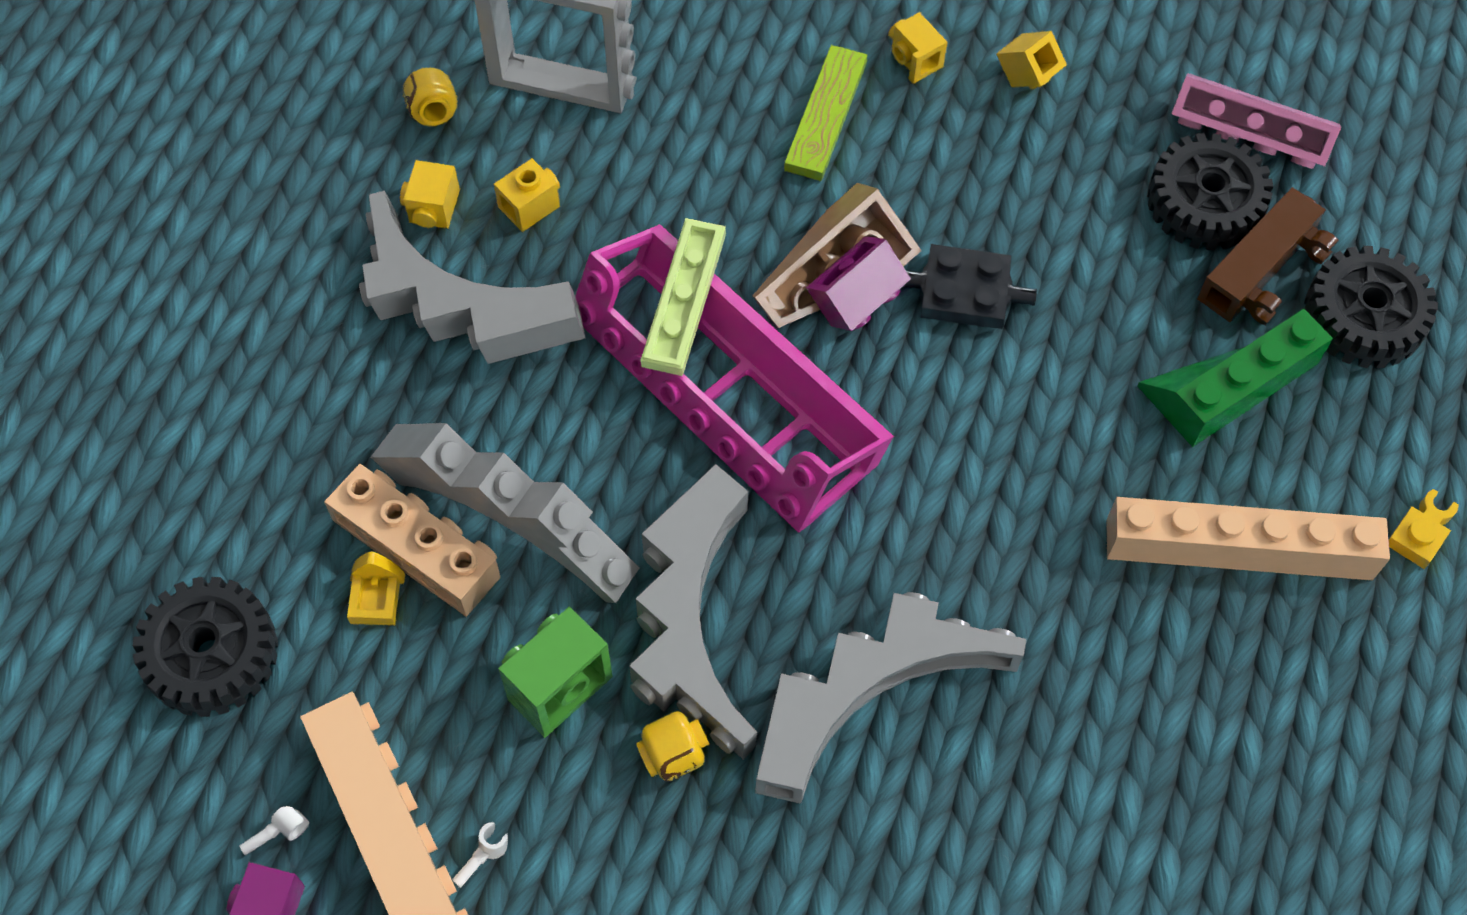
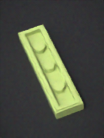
(683, 297)

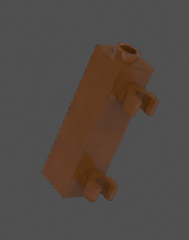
(1262, 253)

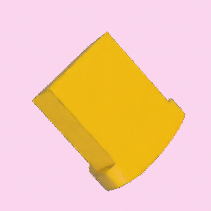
(374, 590)

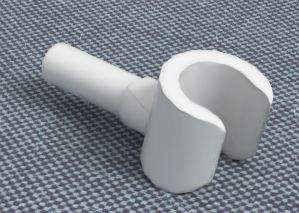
(285, 820)
(483, 852)

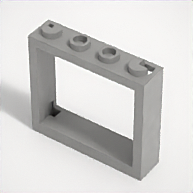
(556, 79)

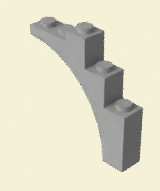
(496, 318)
(492, 484)
(914, 645)
(676, 663)

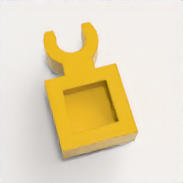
(1422, 531)

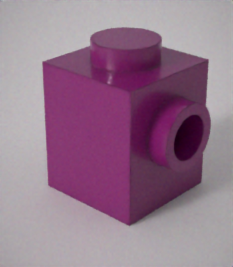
(265, 892)

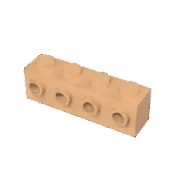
(414, 539)

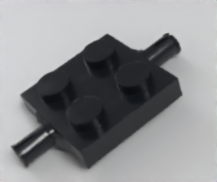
(968, 287)

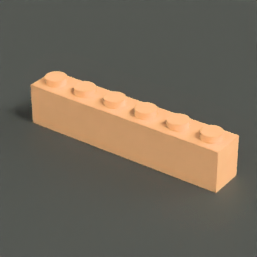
(1247, 538)
(379, 809)

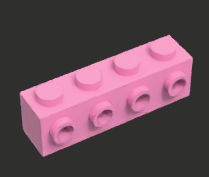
(1256, 120)

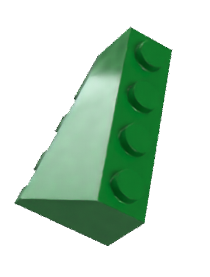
(1222, 388)

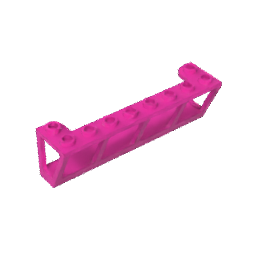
(759, 353)

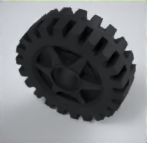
(1209, 191)
(1372, 306)
(211, 678)

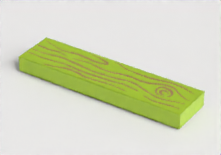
(825, 113)

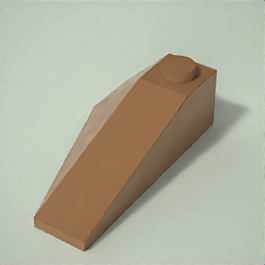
(851, 218)

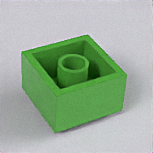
(555, 670)

